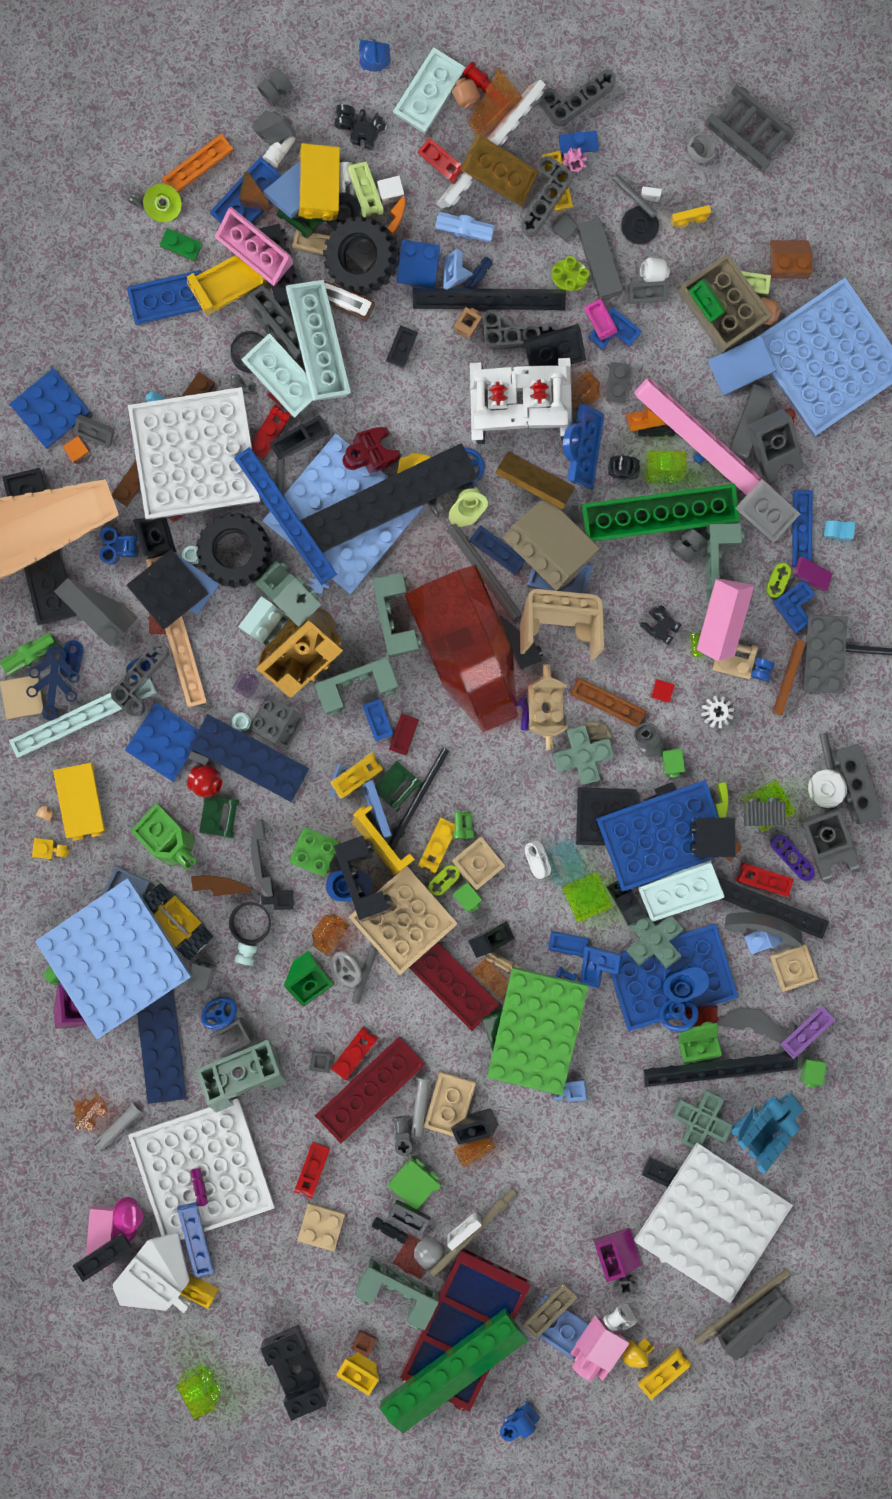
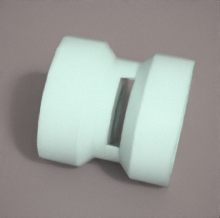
(245, 954)

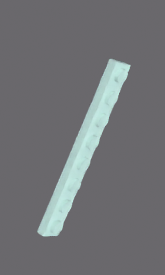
(74, 721)

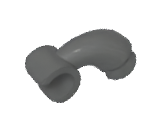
(237, 383)

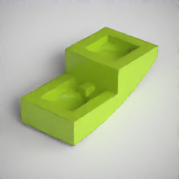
(722, 807)

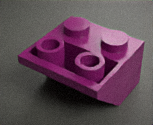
(617, 1254)

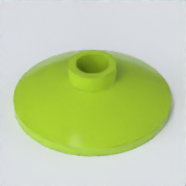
(158, 211)

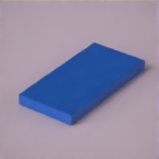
(263, 175)
(162, 298)

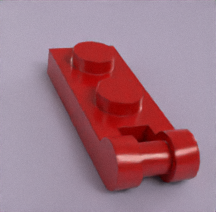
(440, 160)
(269, 431)
(766, 880)
(353, 1053)
(312, 1169)

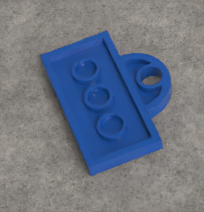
(582, 445)

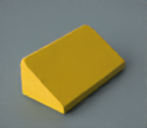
(199, 1291)

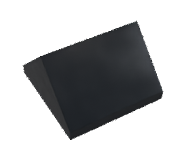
(154, 537)

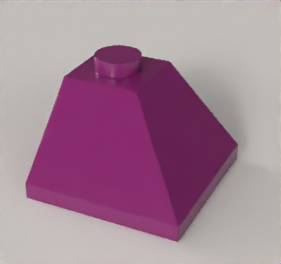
(65, 1011)

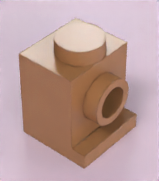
(468, 315)

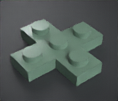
(583, 754)
(655, 941)
(702, 1120)

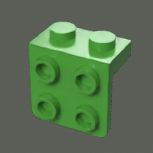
(314, 852)
(699, 1043)
(415, 1182)

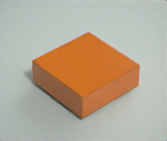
(75, 449)

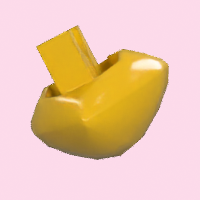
(637, 1355)

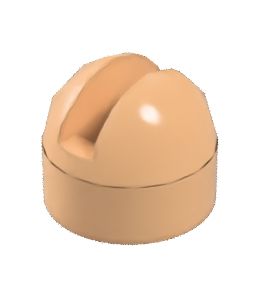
(44, 813)

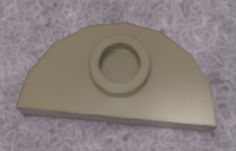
(597, 730)

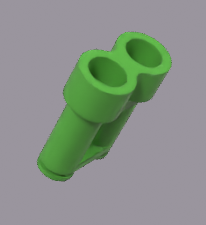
(466, 832)

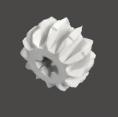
(711, 715)

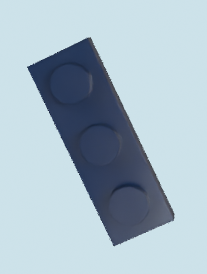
(497, 550)

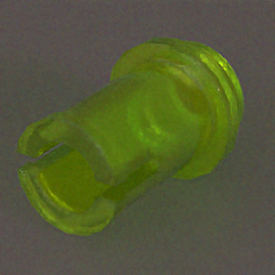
(694, 643)

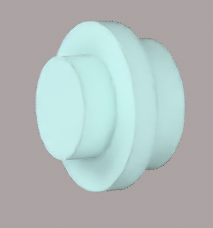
(189, 555)
(241, 721)

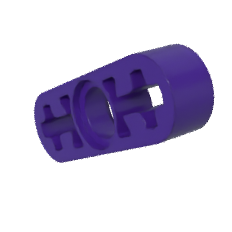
(798, 871)

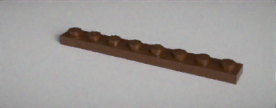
(130, 483)

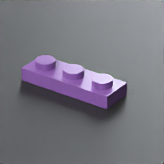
(807, 1032)

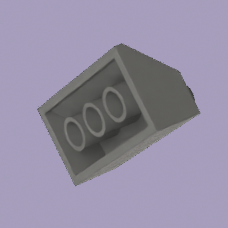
(755, 1324)

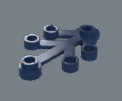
(53, 679)

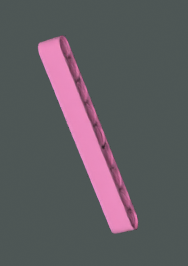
(697, 436)

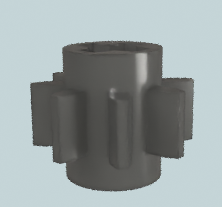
(625, 1291)

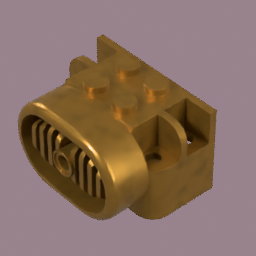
(300, 652)

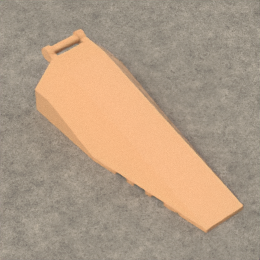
(49, 520)

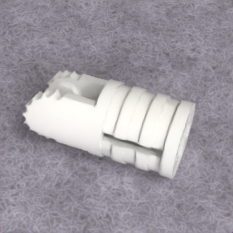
(278, 150)
(344, 178)

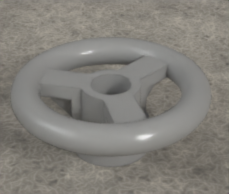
(349, 966)

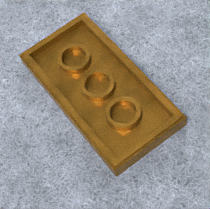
(499, 170)
(535, 480)

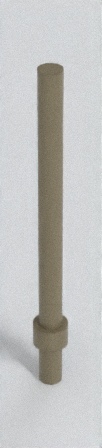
(500, 1205)
(711, 1330)

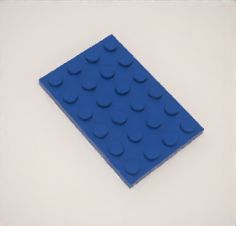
(655, 834)
(641, 987)

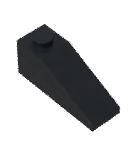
(531, 656)

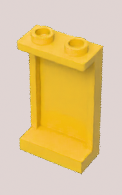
(319, 182)
(224, 284)
(79, 801)
(380, 846)

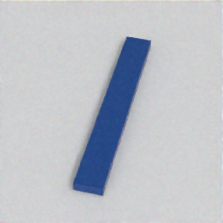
(285, 516)

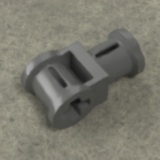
(402, 1135)

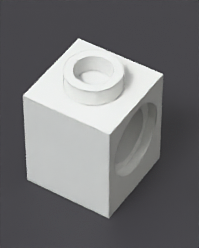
(390, 190)

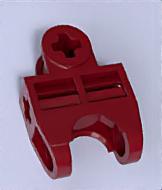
(369, 451)

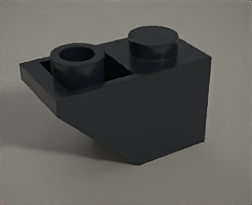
(626, 903)

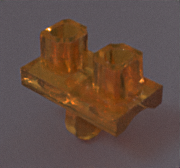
(85, 1110)

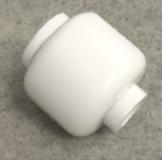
(654, 270)

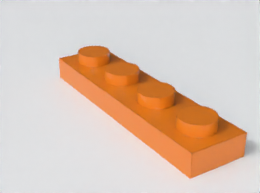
(198, 163)

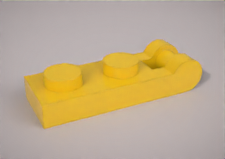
(356, 775)
(437, 845)
(664, 1374)

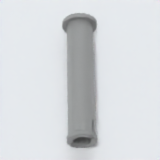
(420, 1106)
(117, 1126)

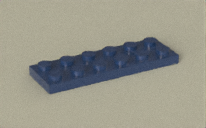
(249, 757)
(161, 1051)

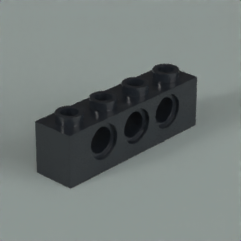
(279, 236)

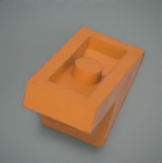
(643, 419)

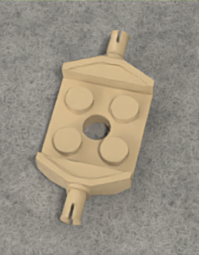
(551, 692)

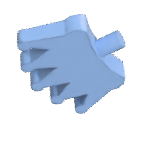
(318, 588)

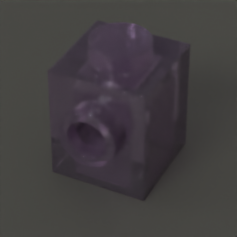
(246, 684)

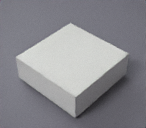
(651, 194)

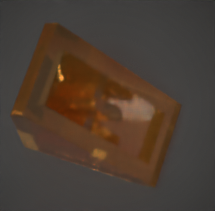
(251, 194)

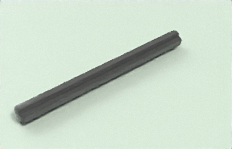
(486, 574)

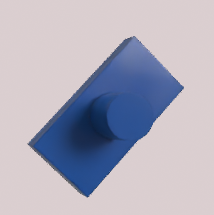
(585, 140)

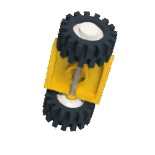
(177, 922)

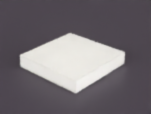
(464, 1230)

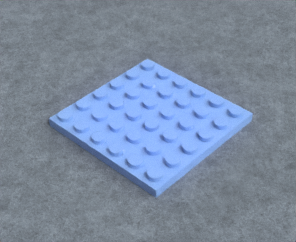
(829, 357)
(327, 483)
(113, 958)

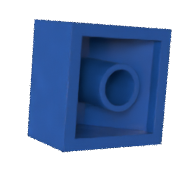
(418, 264)

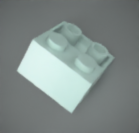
(264, 621)

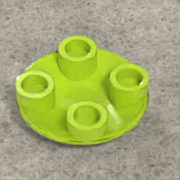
(570, 274)

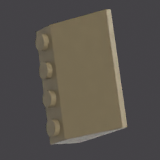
(743, 305)
(551, 544)

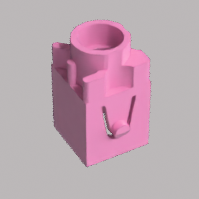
(597, 1350)

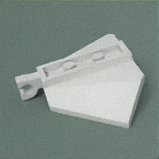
(155, 1276)

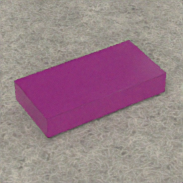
(813, 574)

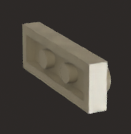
(549, 1310)

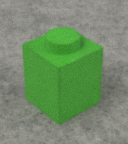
(673, 762)
(468, 897)
(813, 1072)

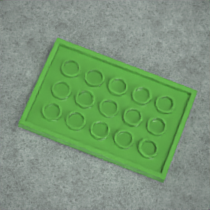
(537, 1030)

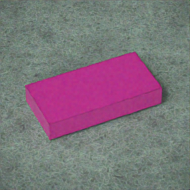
(600, 319)

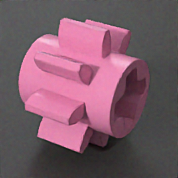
(574, 160)

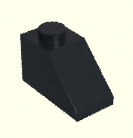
(491, 939)
(475, 1127)

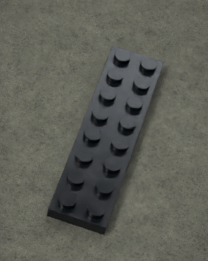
(47, 573)

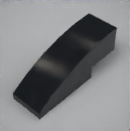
(300, 437)

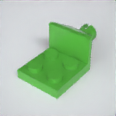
(165, 838)

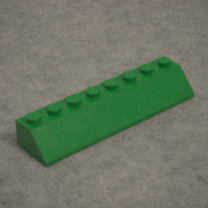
(660, 512)
(453, 1371)

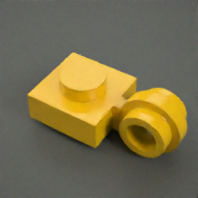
(44, 849)

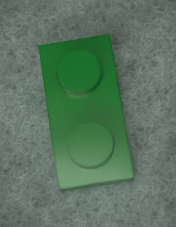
(181, 244)
(707, 300)

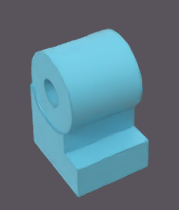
(839, 530)

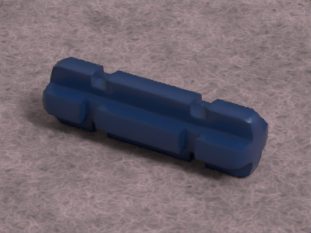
(479, 273)

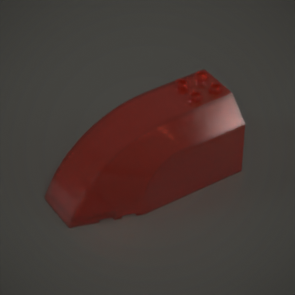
(467, 645)

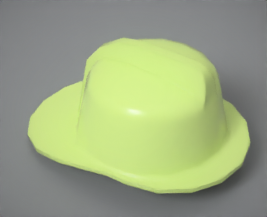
(468, 507)

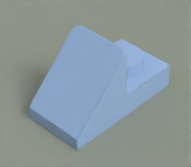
(453, 271)
(760, 940)

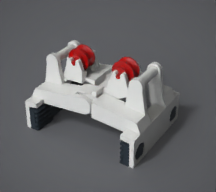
(536, 388)

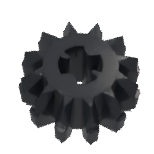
(623, 467)

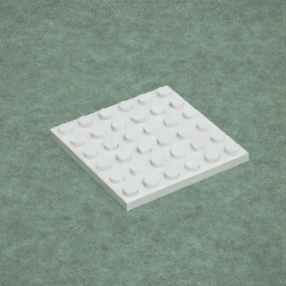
(189, 452)
(228, 1162)
(713, 1222)

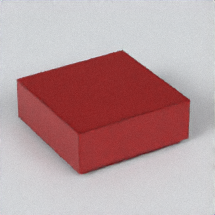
(662, 691)

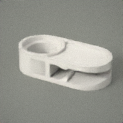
(538, 863)

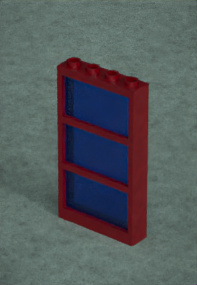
(468, 1299)

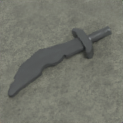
(759, 1022)

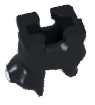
(367, 132)
(664, 624)

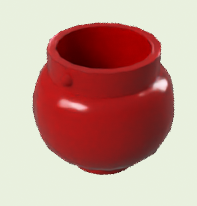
(204, 781)

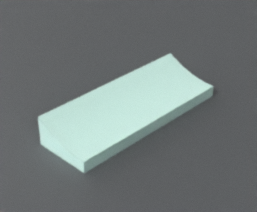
(318, 340)

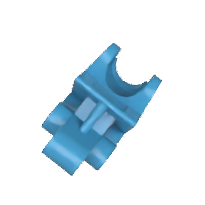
(760, 1129)

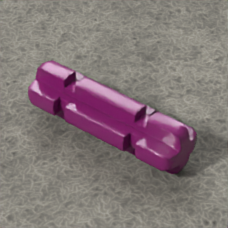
(199, 1187)

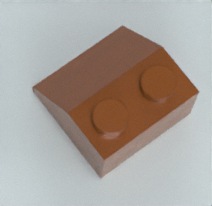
(790, 259)

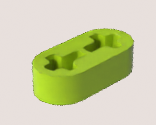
(774, 578)
(441, 876)

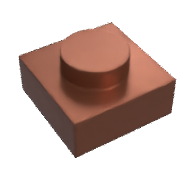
(363, 1343)

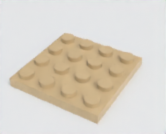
(413, 924)

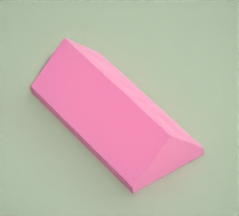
(253, 247)
(724, 618)

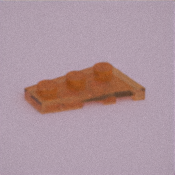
(497, 102)

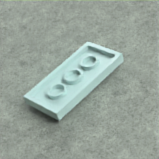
(429, 90)
(279, 374)
(681, 891)

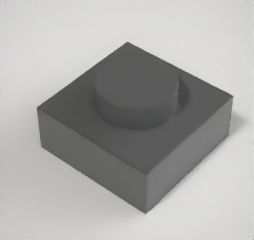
(198, 759)

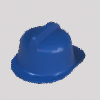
(374, 55)
(337, 887)
(686, 985)

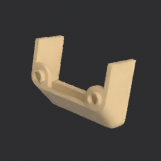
(563, 609)

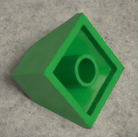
(307, 979)

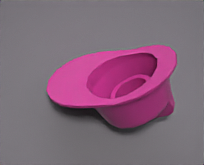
(126, 1218)

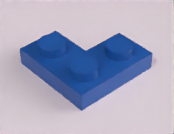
(626, 330)
(789, 605)
(596, 961)

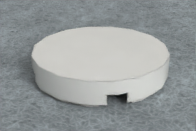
(827, 788)

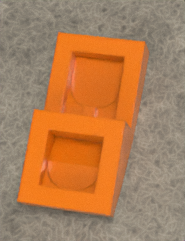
(397, 214)

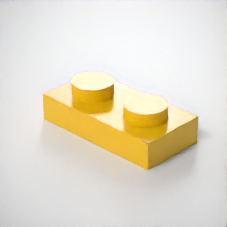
(683, 218)

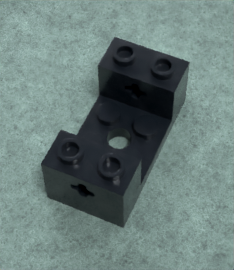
(351, 853)
(302, 1390)

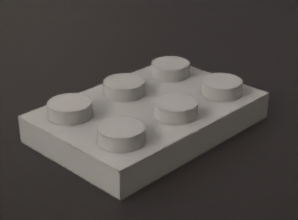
(767, 510)

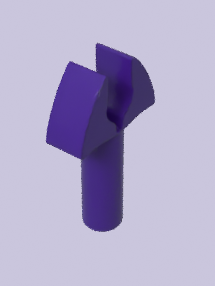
(525, 717)

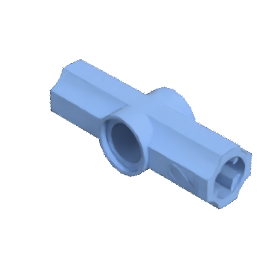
(464, 226)

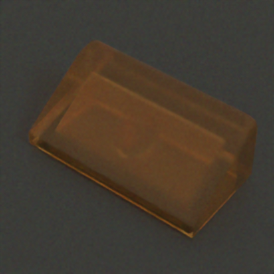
(471, 1151)

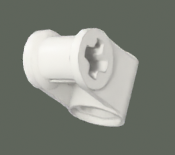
(620, 1319)

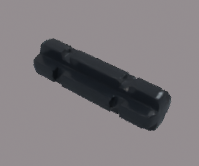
(658, 431)
(389, 1230)

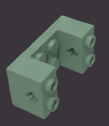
(718, 537)
(386, 589)
(286, 593)
(330, 694)
(260, 1067)
(424, 1297)

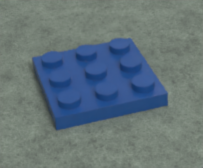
(49, 408)
(163, 742)

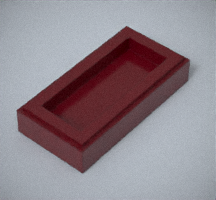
(403, 734)

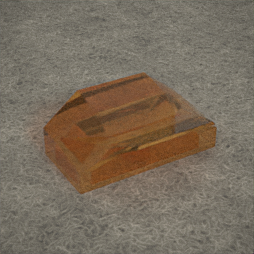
(585, 390)
(328, 932)

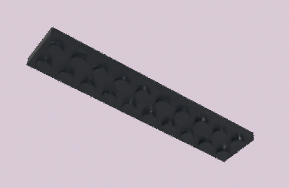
(390, 498)

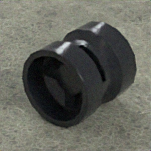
(344, 117)

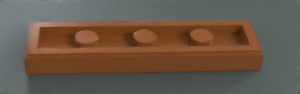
(788, 677)
(608, 702)

